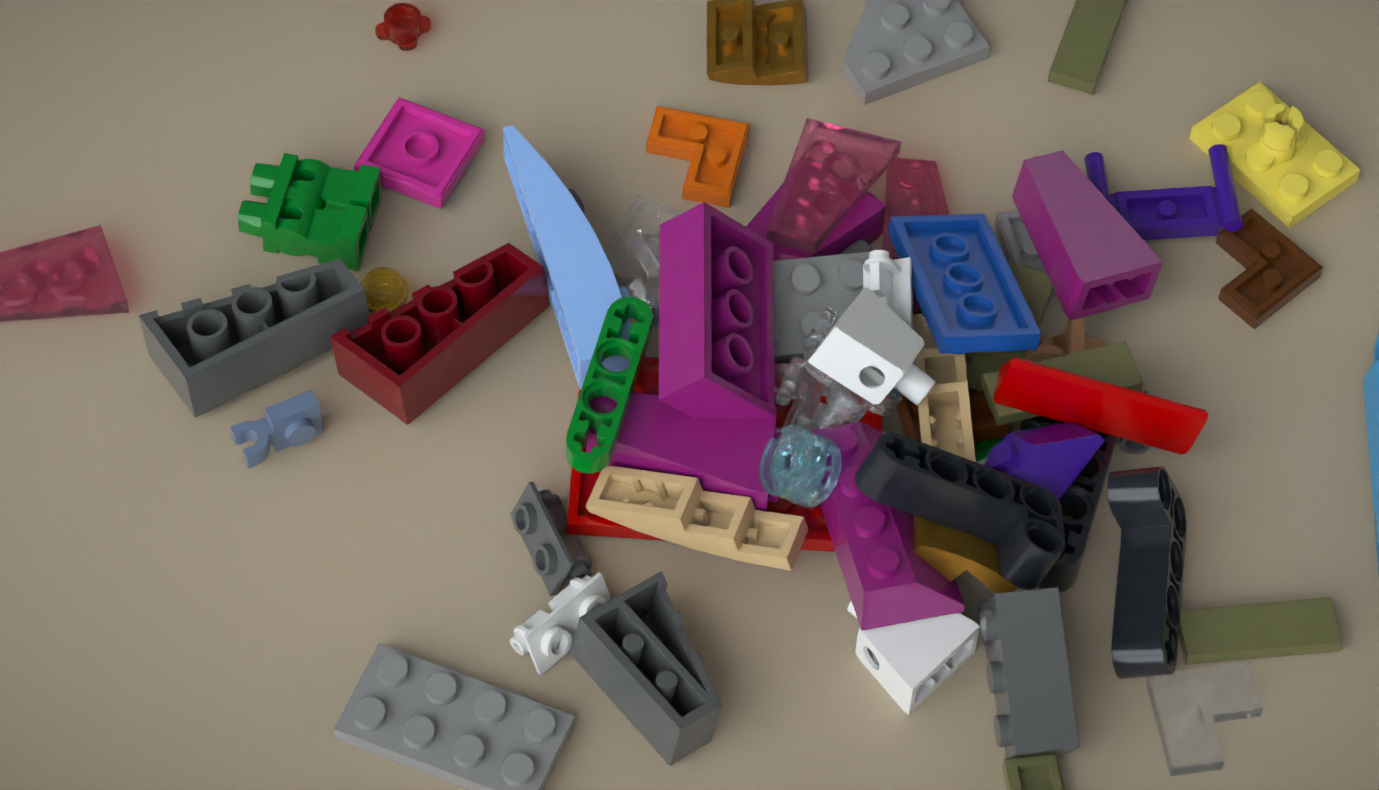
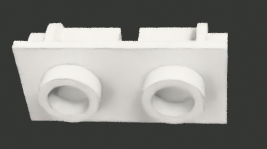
(890, 282)
(552, 635)

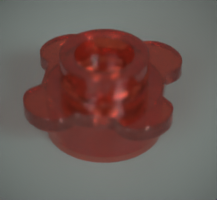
(403, 26)

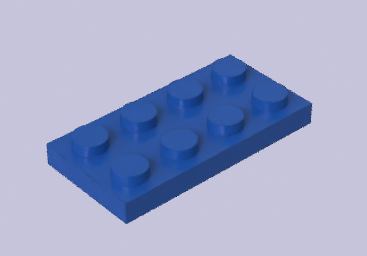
(964, 284)

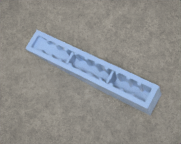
(566, 246)

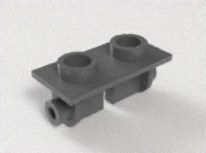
(540, 523)

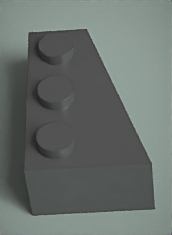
(648, 669)
(1029, 673)

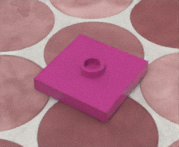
(421, 152)

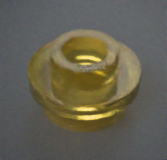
(384, 280)

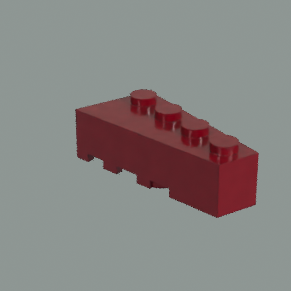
(443, 334)

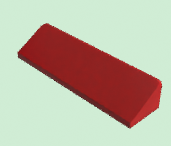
(1098, 405)

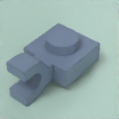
(284, 425)

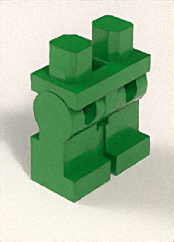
(313, 209)

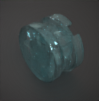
(797, 464)

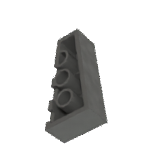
(254, 335)

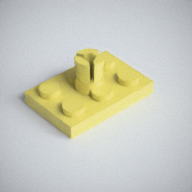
(1276, 154)

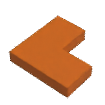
(709, 143)

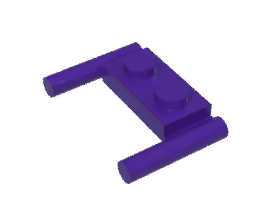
(1176, 211)

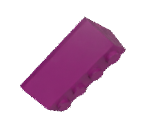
(716, 317)
(876, 545)

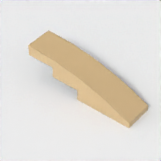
(946, 407)
(701, 520)

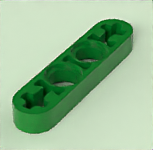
(609, 384)

